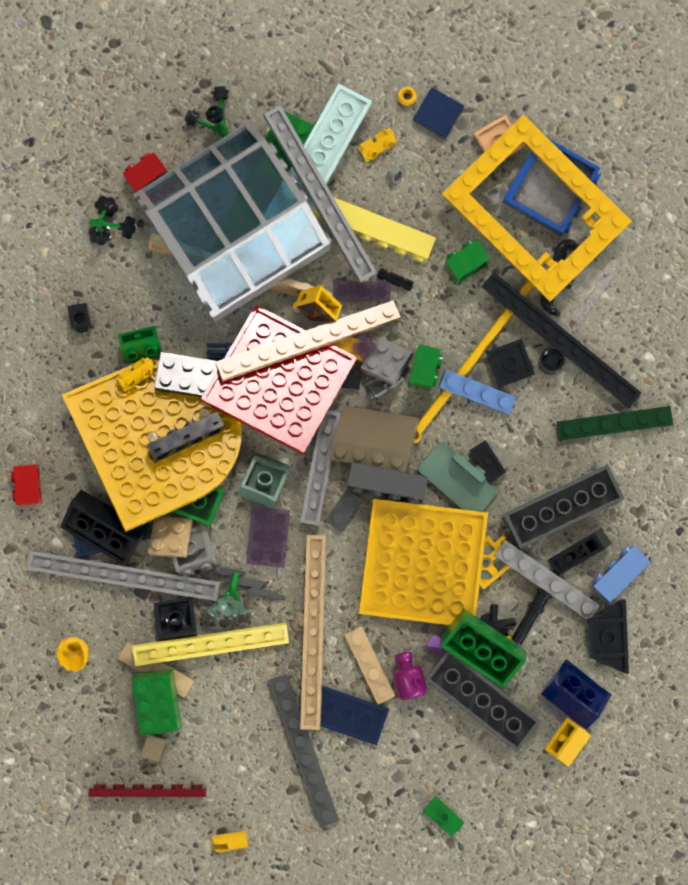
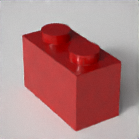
(144, 172)
(27, 485)

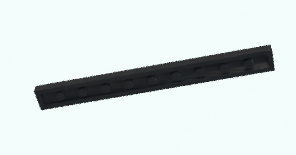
(561, 339)

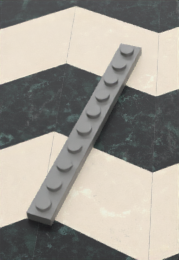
(319, 194)
(123, 575)

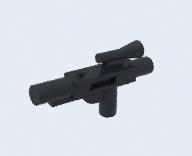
(491, 620)

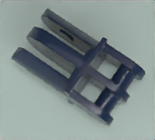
(217, 352)

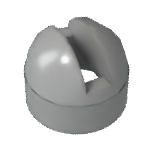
(395, 174)
(493, 195)

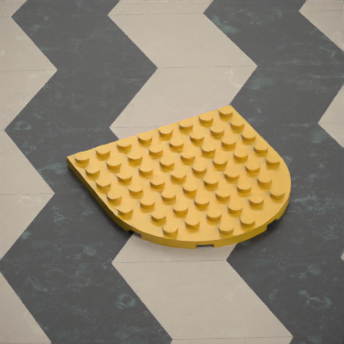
(115, 436)

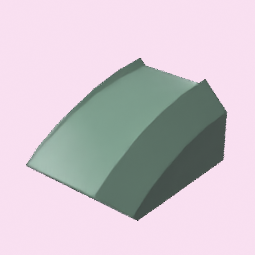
(264, 480)

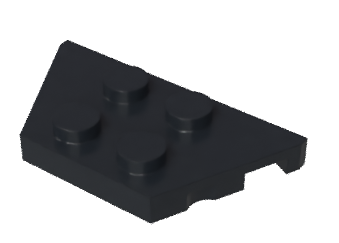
(609, 636)

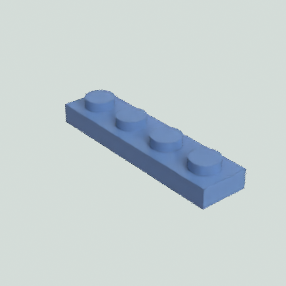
(477, 392)

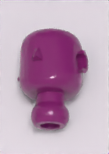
(409, 678)

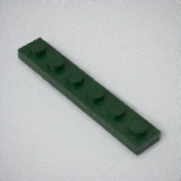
(614, 423)

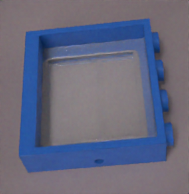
(544, 196)

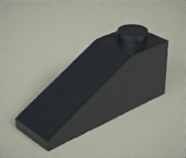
(580, 551)

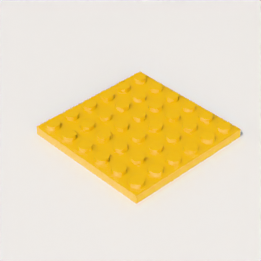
(422, 562)

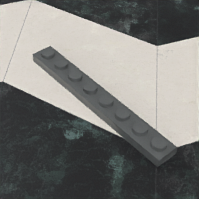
(303, 751)

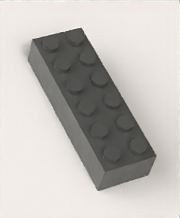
(563, 506)
(483, 700)

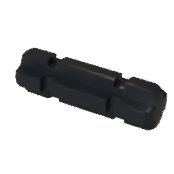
(395, 279)

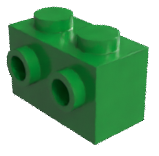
(139, 344)

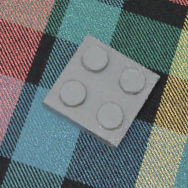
(387, 361)

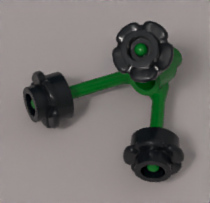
(213, 114)

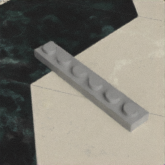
(320, 469)
(546, 580)

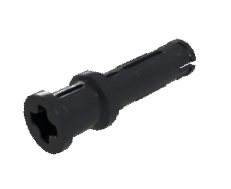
(535, 608)

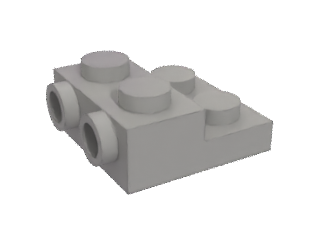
(199, 553)

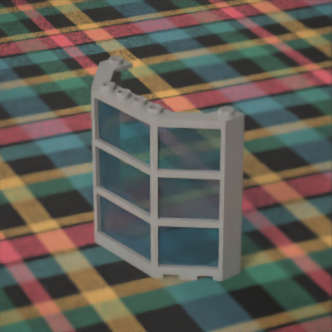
(234, 220)

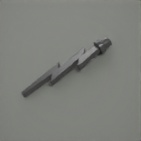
(217, 569)

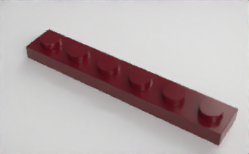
(139, 790)

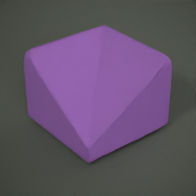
(434, 645)

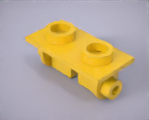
(370, 149)
(142, 369)

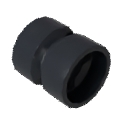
(551, 361)

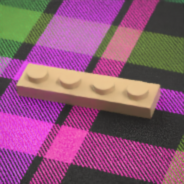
(369, 665)
(182, 682)

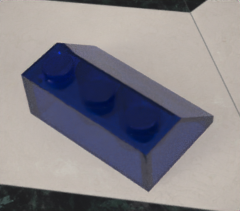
(576, 694)

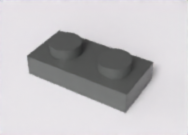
(343, 510)

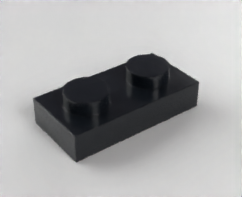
(487, 461)

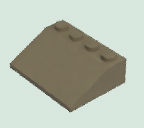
(374, 439)

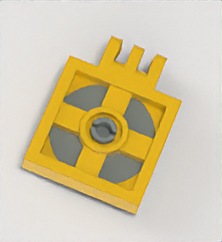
(491, 566)

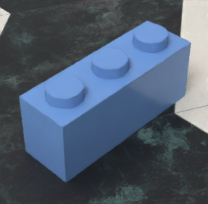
(620, 573)

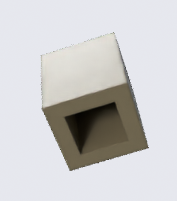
(153, 748)

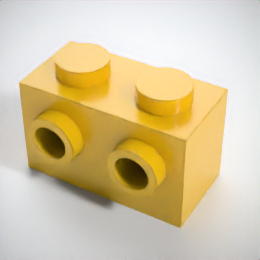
(567, 742)

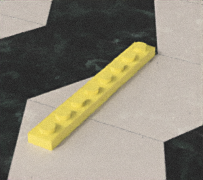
(210, 644)

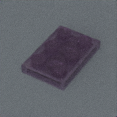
(268, 537)

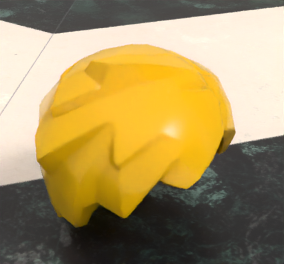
(72, 653)

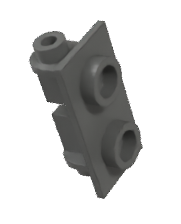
(378, 387)

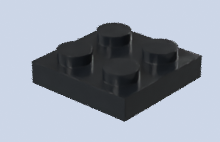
(510, 363)

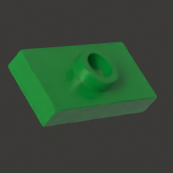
(443, 816)

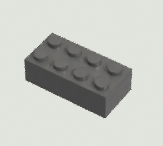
(387, 482)

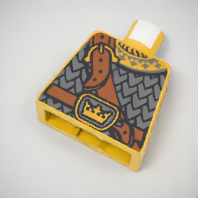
(317, 305)

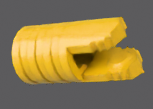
(230, 841)

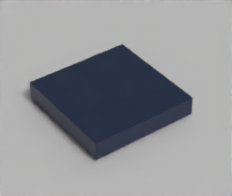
(438, 113)

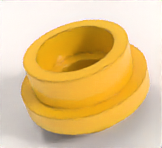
(407, 90)

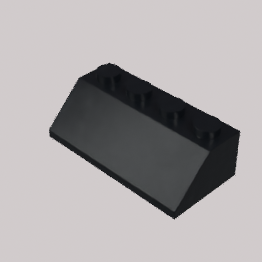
(101, 527)

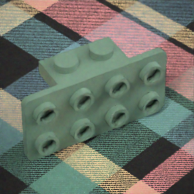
(458, 478)

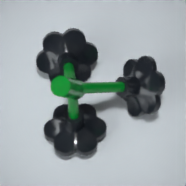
(100, 229)

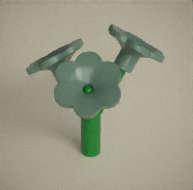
(227, 603)

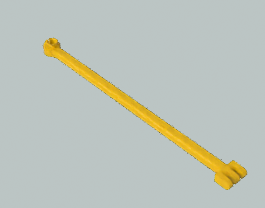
(469, 363)

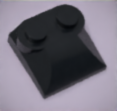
(175, 619)

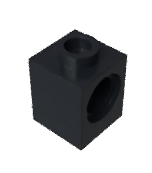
(74, 311)

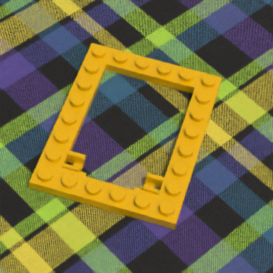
(558, 275)

